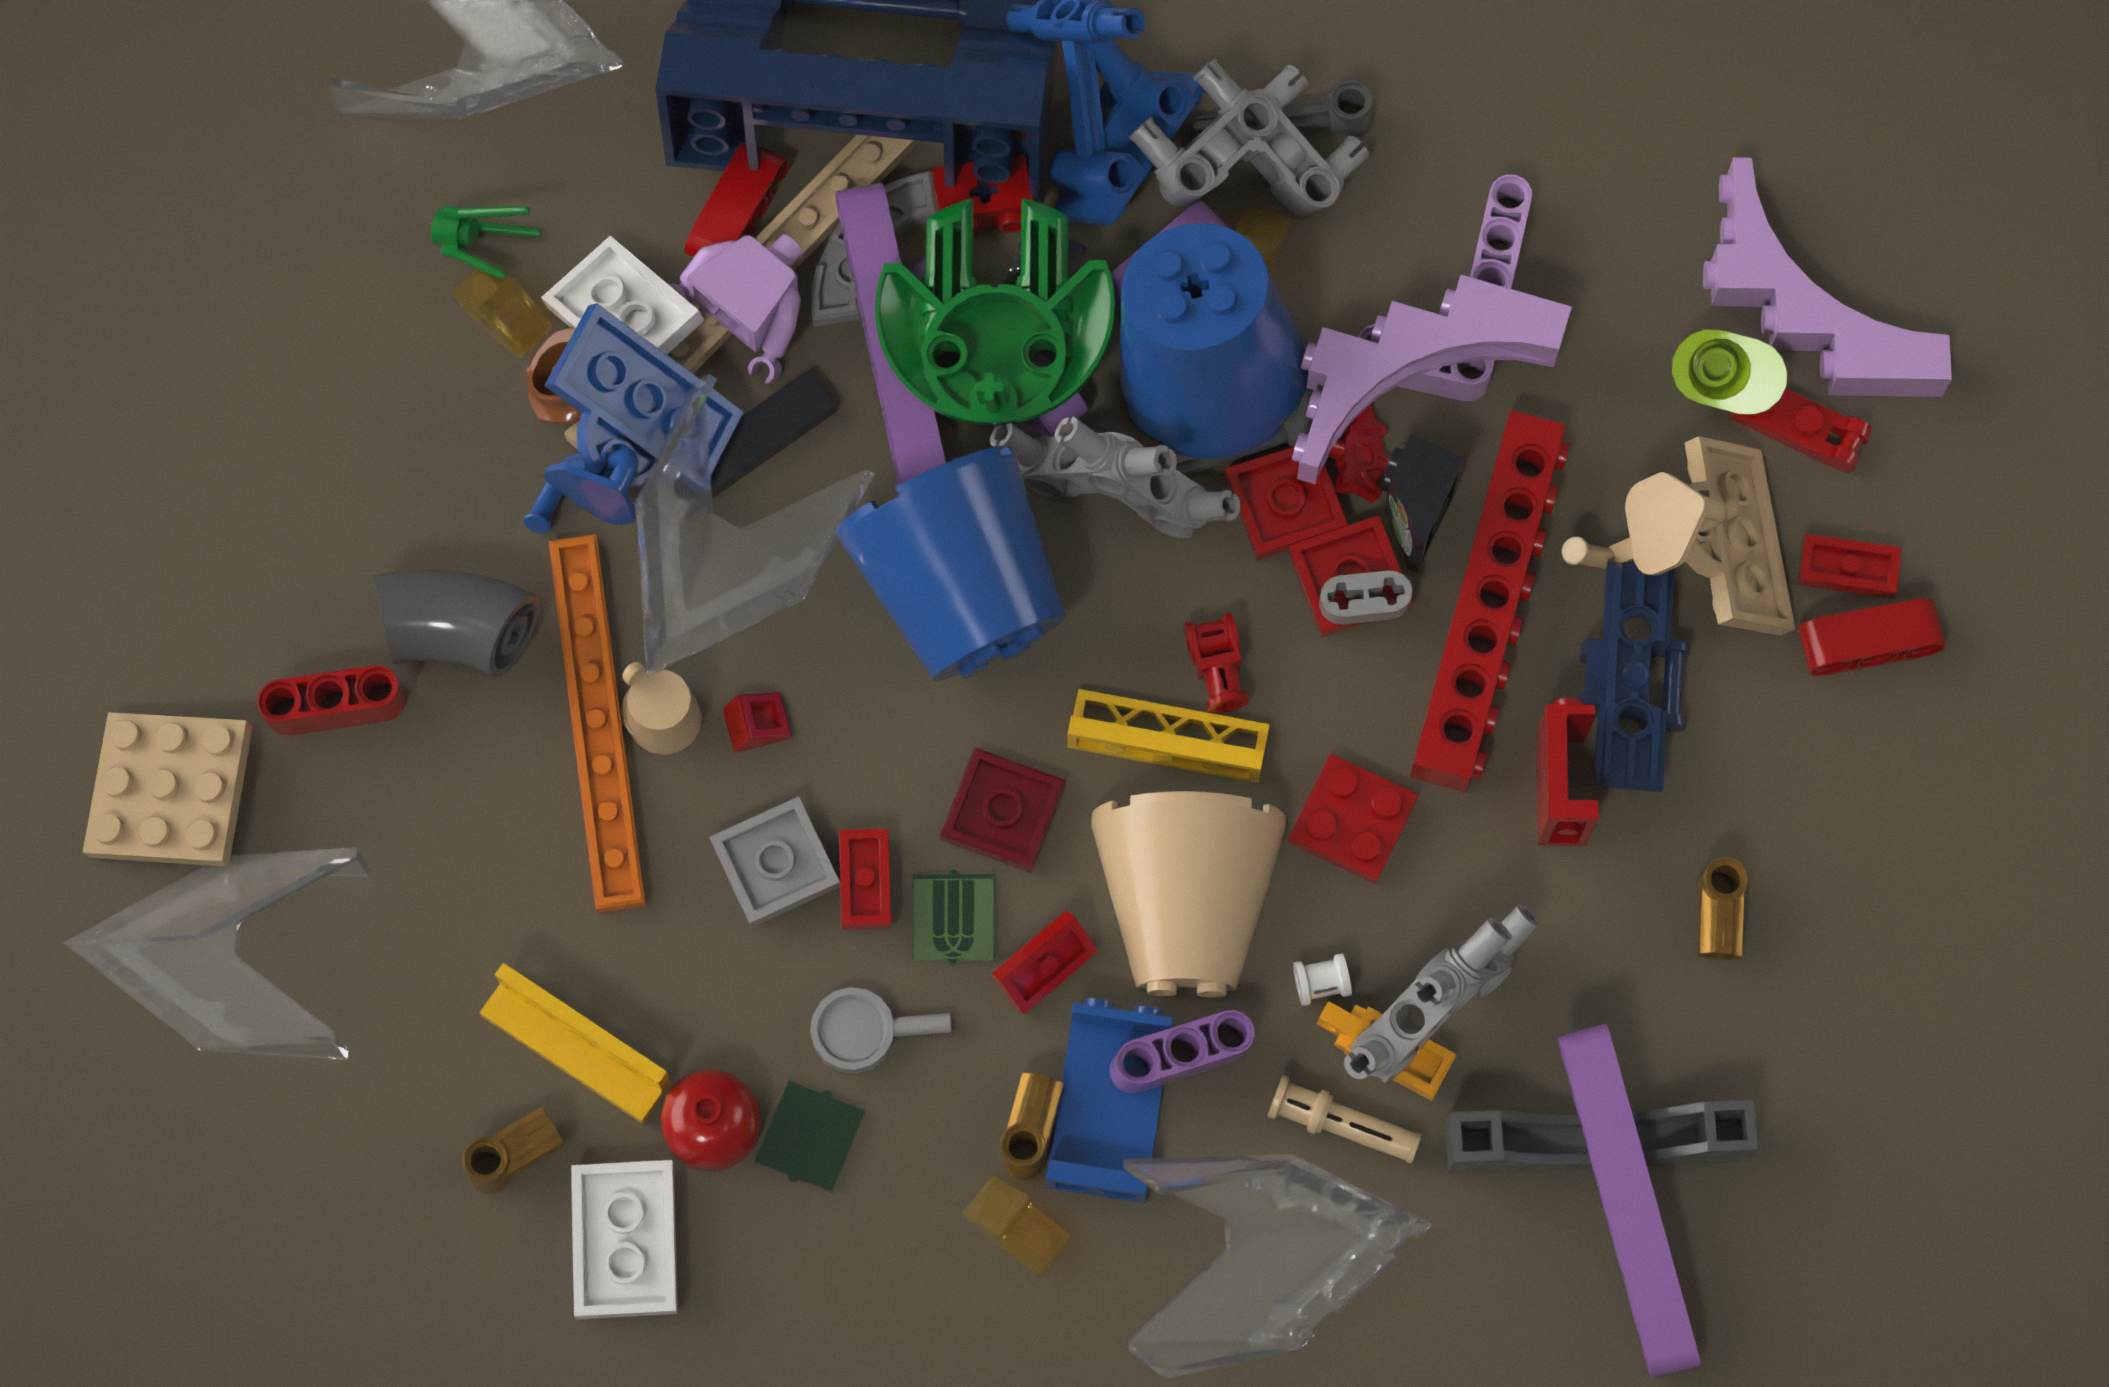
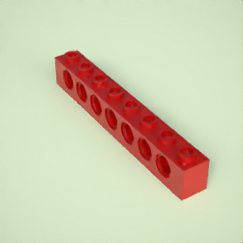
(1523, 441)

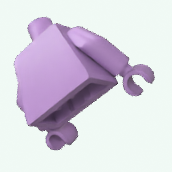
(749, 294)

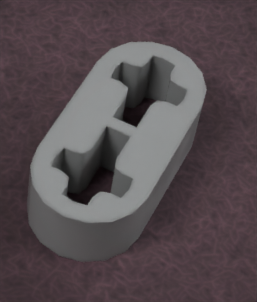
(1367, 608)

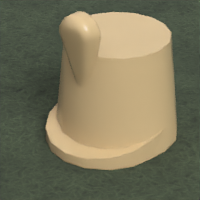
(659, 710)

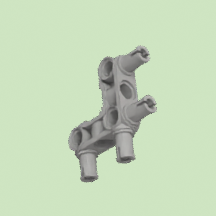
(1273, 148)
(1116, 466)
(1440, 990)

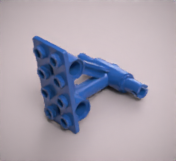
(1106, 164)

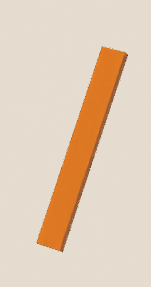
(597, 724)

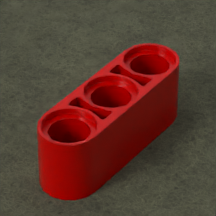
(737, 200)
(1871, 637)
(310, 691)

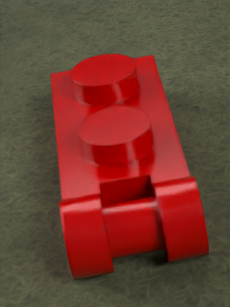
(1805, 428)

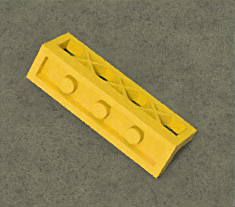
(1165, 746)
(576, 1045)

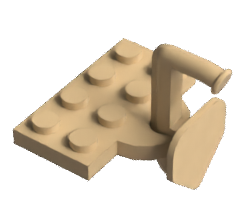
(1716, 526)

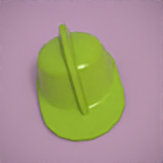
(1729, 371)

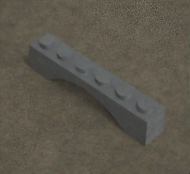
(1556, 1141)

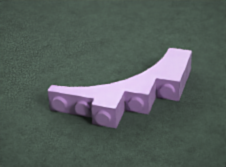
(1472, 325)
(1856, 351)

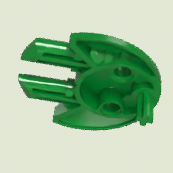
(995, 326)

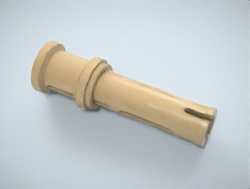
(1402, 1142)

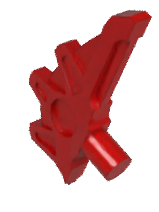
(1361, 457)

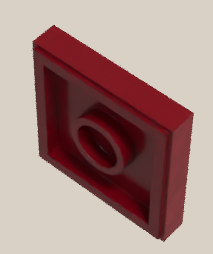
(1002, 810)

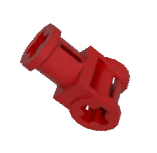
(1216, 655)

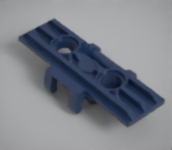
(1621, 675)

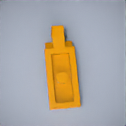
(1421, 1075)

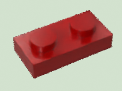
(1849, 566)
(865, 879)
(1044, 962)

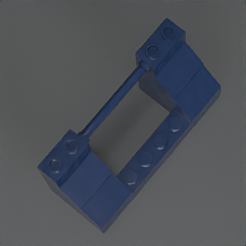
(731, 80)

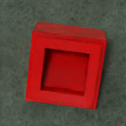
(756, 720)

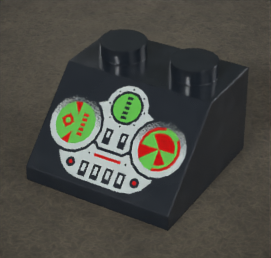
(1419, 491)

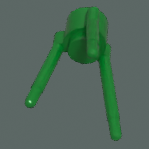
(458, 228)

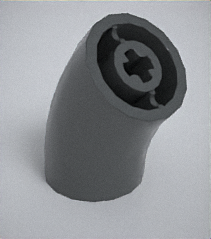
(456, 618)

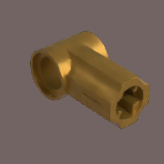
(1719, 913)
(1031, 1122)
(517, 1148)

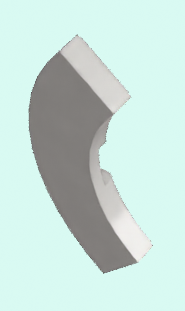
(833, 291)

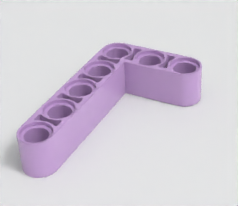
(1489, 266)

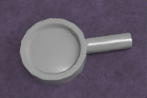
(856, 1029)

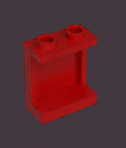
(1559, 819)

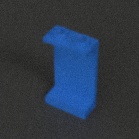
(1095, 1119)

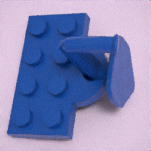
(626, 402)

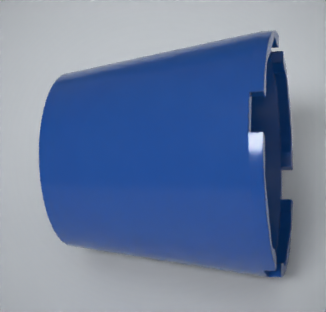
(1207, 343)
(959, 563)

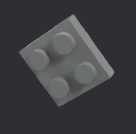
(775, 862)

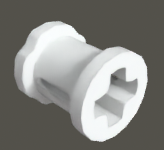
(1322, 979)

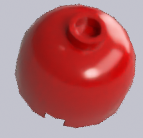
(710, 1120)

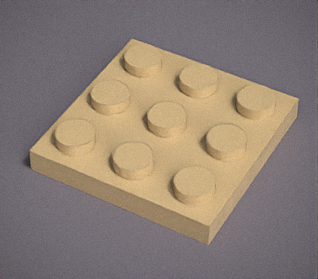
(168, 789)

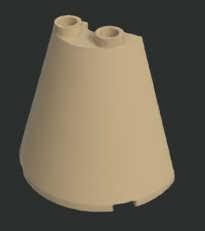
(1188, 884)

